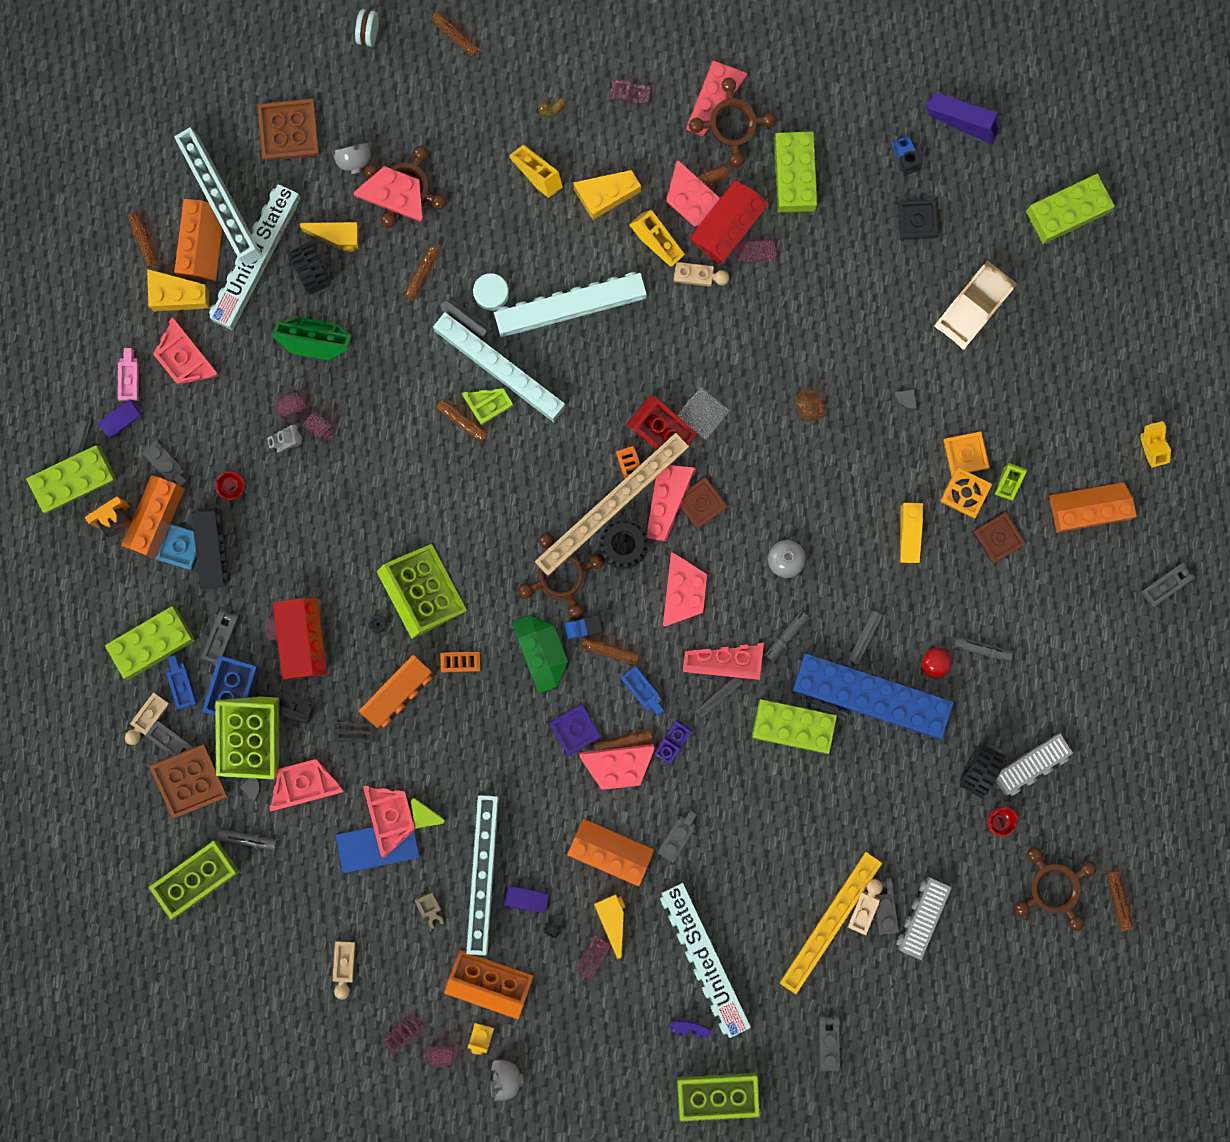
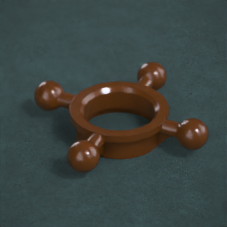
(768, 120)
(420, 154)
(575, 610)
(1087, 869)

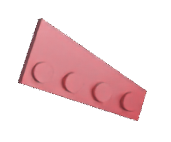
(712, 91)
(667, 499)
(729, 662)

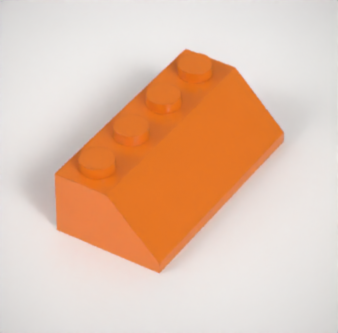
(198, 242)
(1092, 507)
(153, 516)
(396, 691)
(610, 852)
(488, 984)

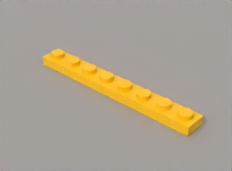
(830, 923)

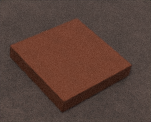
(702, 503)
(999, 537)

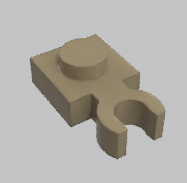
(429, 907)

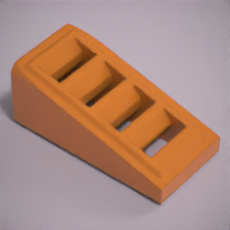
(623, 452)
(443, 659)

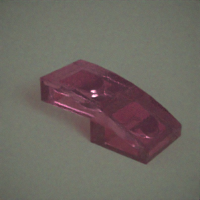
(631, 93)
(755, 251)
(592, 958)

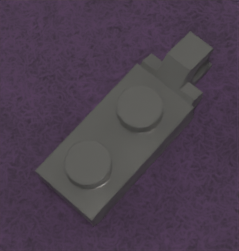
(165, 463)
(677, 837)

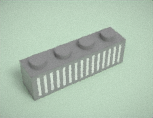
(1033, 763)
(924, 918)

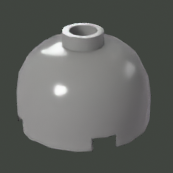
(353, 157)
(786, 558)
(505, 1080)

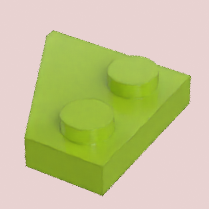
(487, 403)

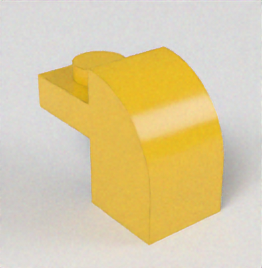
(1155, 445)

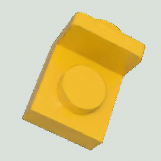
(480, 1039)

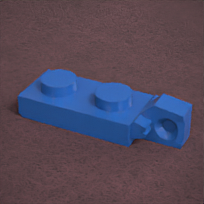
(180, 684)
(642, 690)

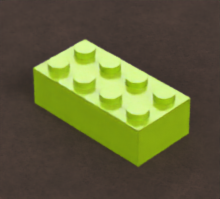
(795, 172)
(1070, 208)
(71, 479)
(150, 643)
(794, 726)
(194, 879)
(718, 1097)

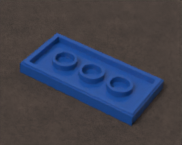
(361, 850)

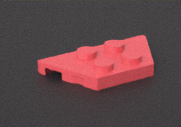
(394, 192)
(690, 195)
(182, 357)
(684, 591)
(618, 766)
(302, 784)
(390, 817)

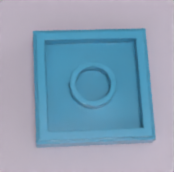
(178, 547)

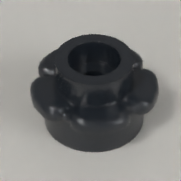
(378, 629)
(552, 929)

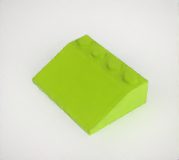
(421, 590)
(247, 737)

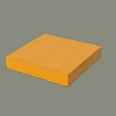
(966, 452)

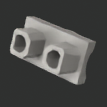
(285, 439)

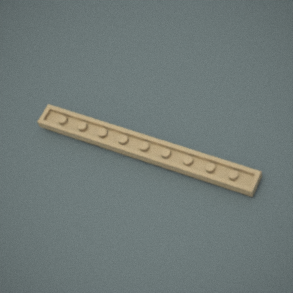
(611, 504)

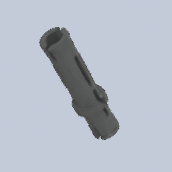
(785, 638)
(991, 651)
(256, 841)

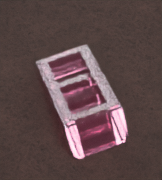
(388, 1043)

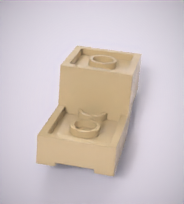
(975, 304)

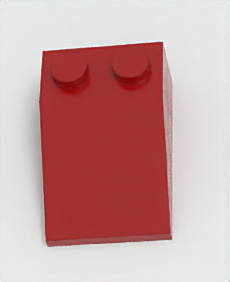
(658, 423)

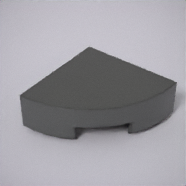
(906, 398)
(251, 788)

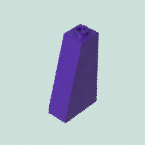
(965, 117)

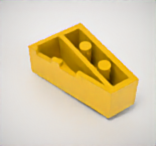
(606, 192)
(175, 293)

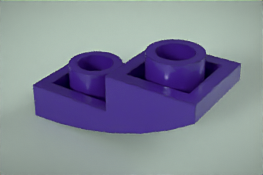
(119, 419)
(673, 742)
(526, 899)
(683, 1027)

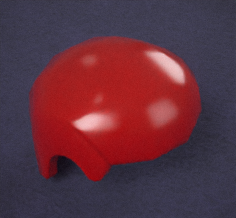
(227, 481)
(936, 663)
(1009, 817)

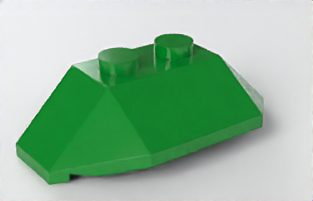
(312, 337)
(542, 651)

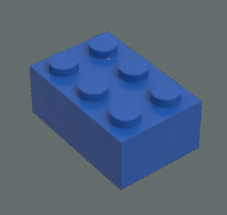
(230, 681)

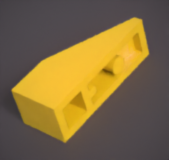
(538, 171)
(339, 235)
(656, 237)
(911, 532)
(611, 915)

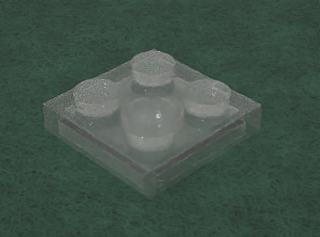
(703, 413)

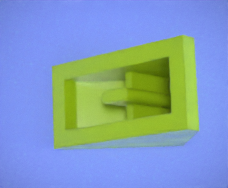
(1010, 481)
(424, 816)

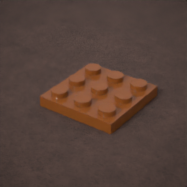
(288, 129)
(188, 780)

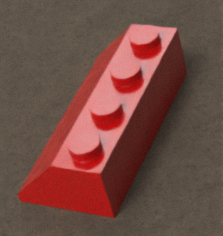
(728, 221)
(300, 638)

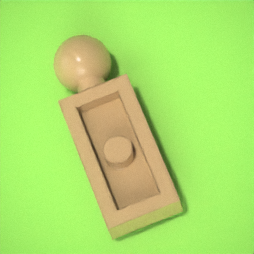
(699, 275)
(146, 717)
(866, 907)
(343, 967)

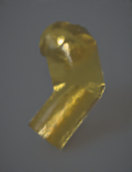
(551, 110)

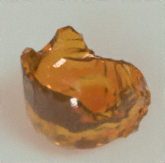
(809, 406)

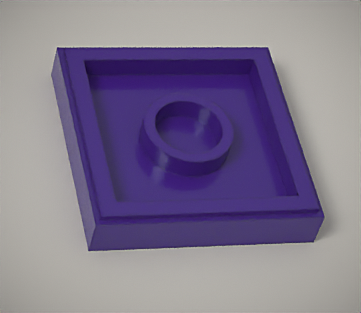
(575, 730)

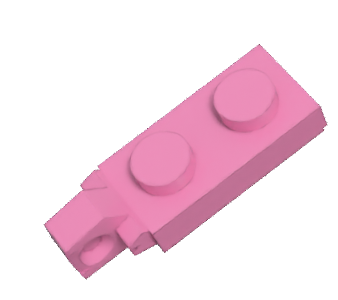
(128, 377)

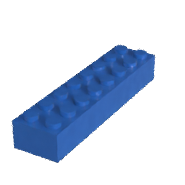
(872, 696)

